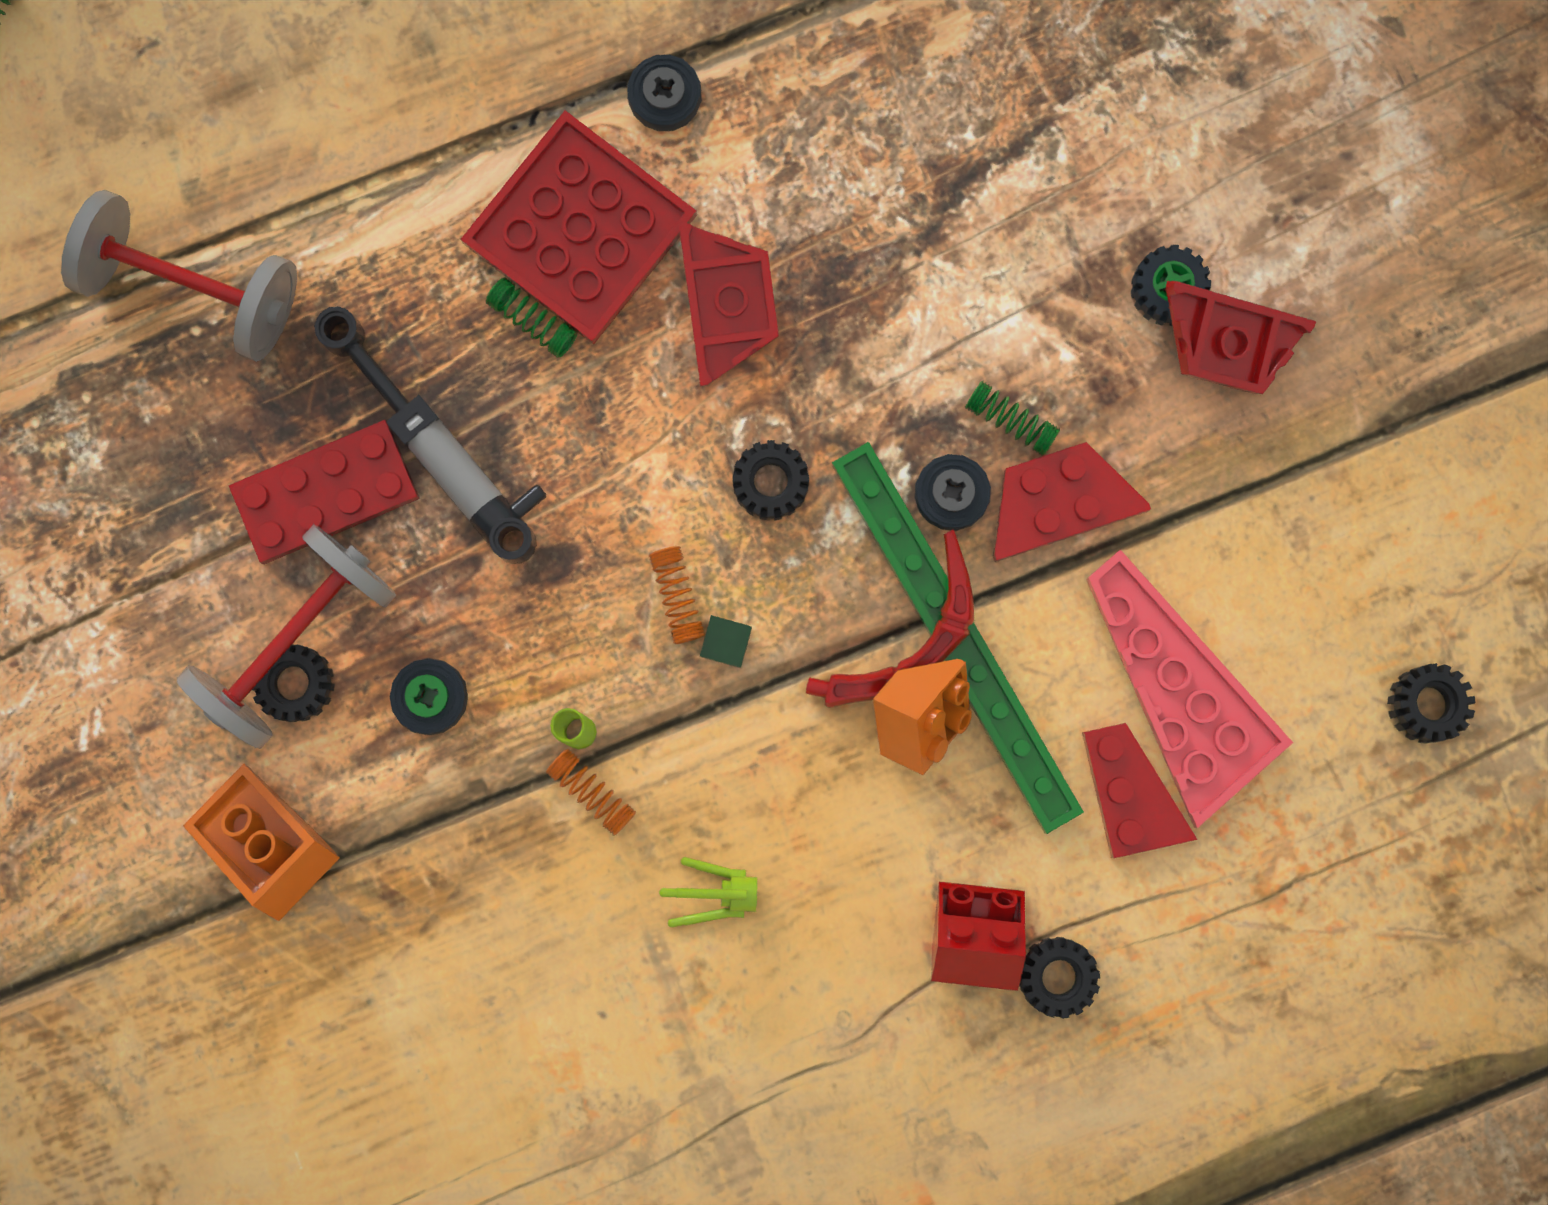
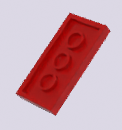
(325, 487)

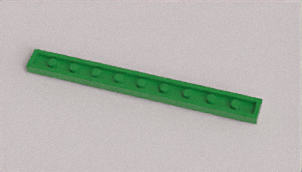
(927, 590)

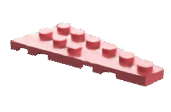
(1196, 708)

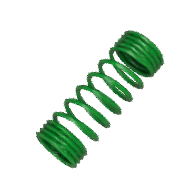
(503, 293)
(1047, 436)

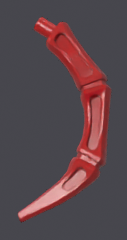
(946, 637)

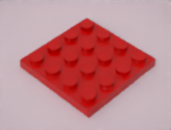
(578, 227)

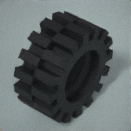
(780, 456)
(313, 699)
(1455, 699)
(1085, 977)

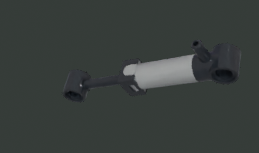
(438, 448)

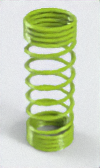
(562, 720)

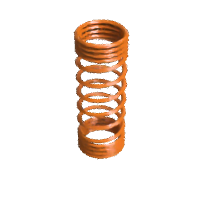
(684, 632)
(566, 762)

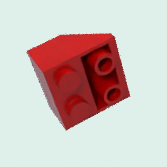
(979, 936)

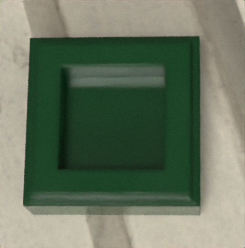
(726, 641)

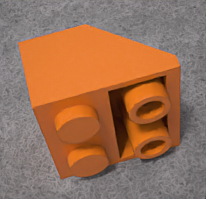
(922, 713)

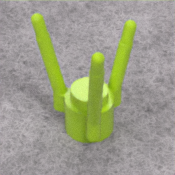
(737, 894)

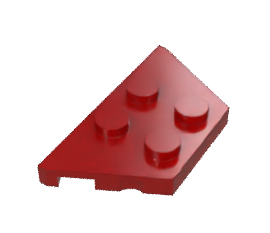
(727, 300)
(1231, 338)
(1061, 499)

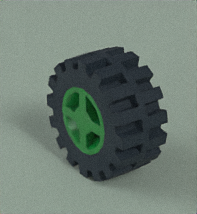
(1166, 265)

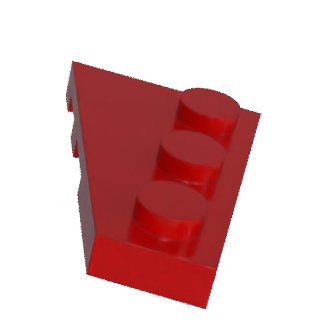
(1130, 795)

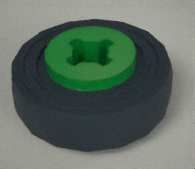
(446, 704)

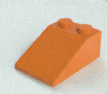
(260, 843)

